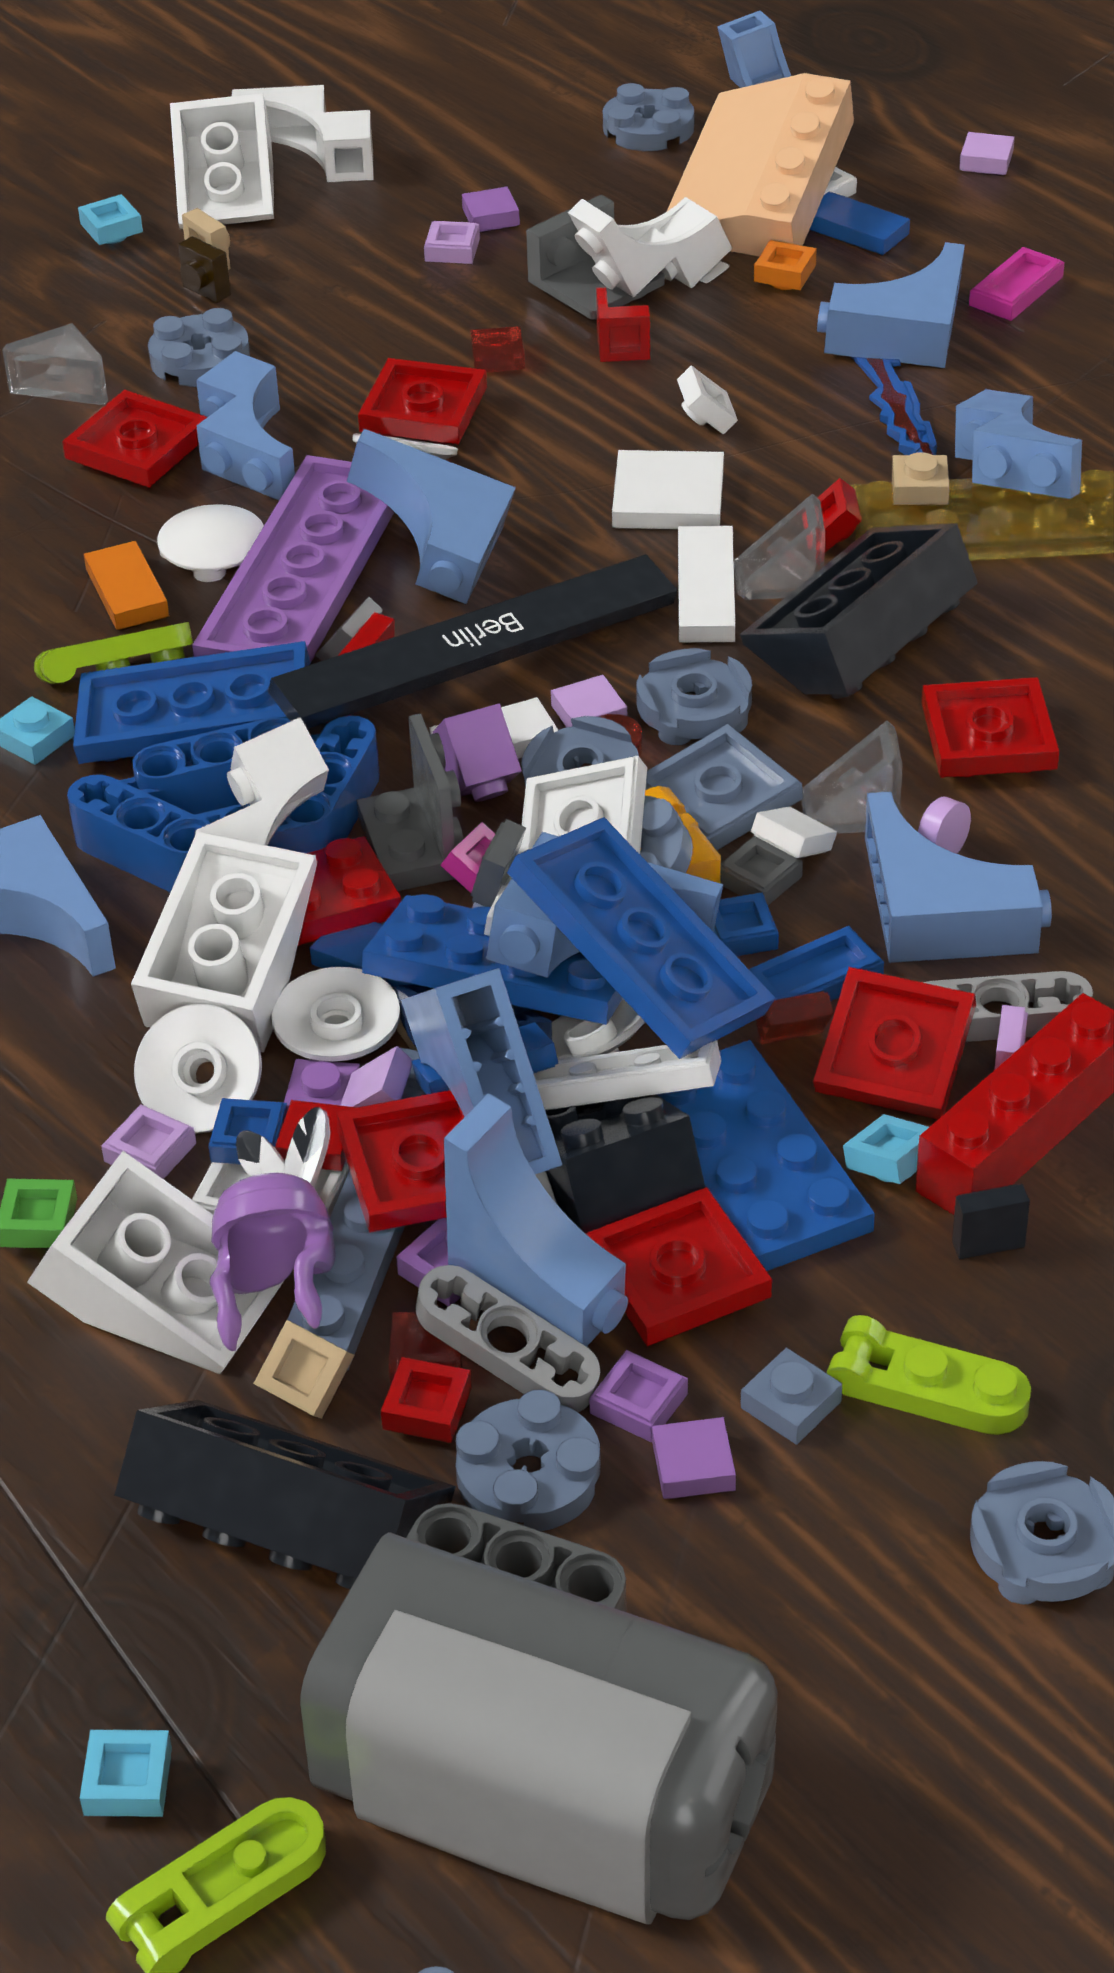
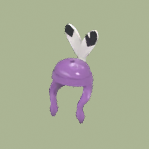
(273, 1224)

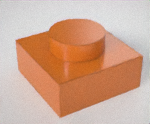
(785, 265)

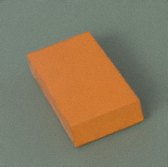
(126, 585)

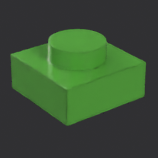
(35, 1211)

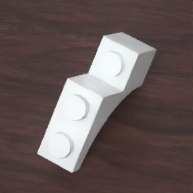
(334, 139)
(678, 243)
(274, 777)

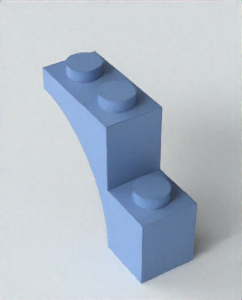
(753, 50)
(238, 402)
(1012, 452)

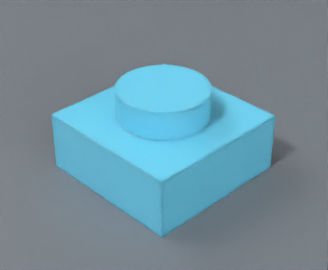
(110, 220)
(35, 730)
(885, 1149)
(126, 1773)

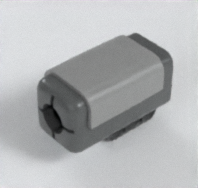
(534, 1725)

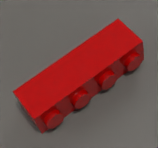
(1021, 1107)

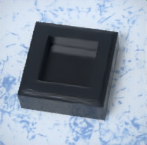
(990, 1221)

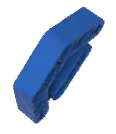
(183, 785)

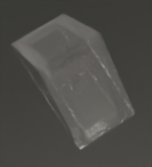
(56, 367)
(783, 555)
(841, 790)

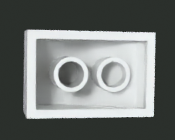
(223, 158)
(227, 932)
(143, 1266)

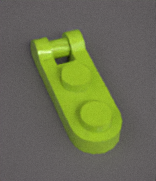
(114, 652)
(930, 1379)
(220, 1883)

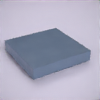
(725, 784)

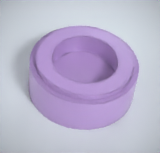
(946, 823)

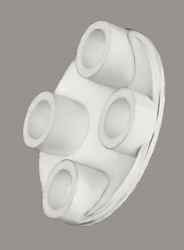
(209, 539)

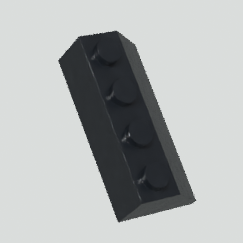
(863, 607)
(269, 1487)

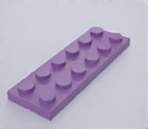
(299, 564)

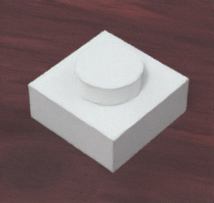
(706, 401)

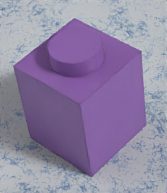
(479, 752)

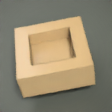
(204, 227)
(920, 479)
(304, 1369)

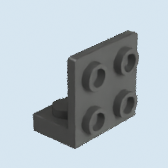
(565, 269)
(416, 825)

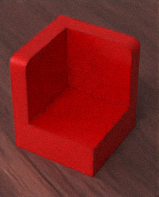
(622, 330)

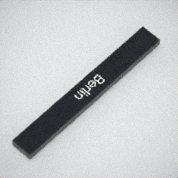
(471, 642)

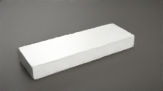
(706, 584)
(626, 1075)

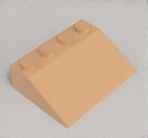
(769, 158)

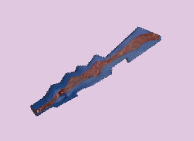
(898, 406)

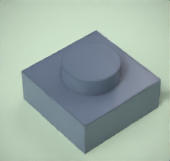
(791, 1395)

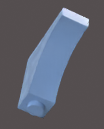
(897, 317)
(444, 505)
(47, 898)
(946, 903)
(531, 942)
(478, 1050)
(516, 1234)

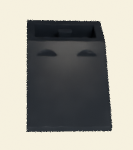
(621, 1159)

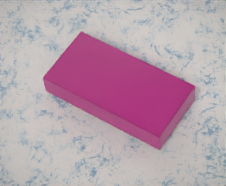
(1016, 283)

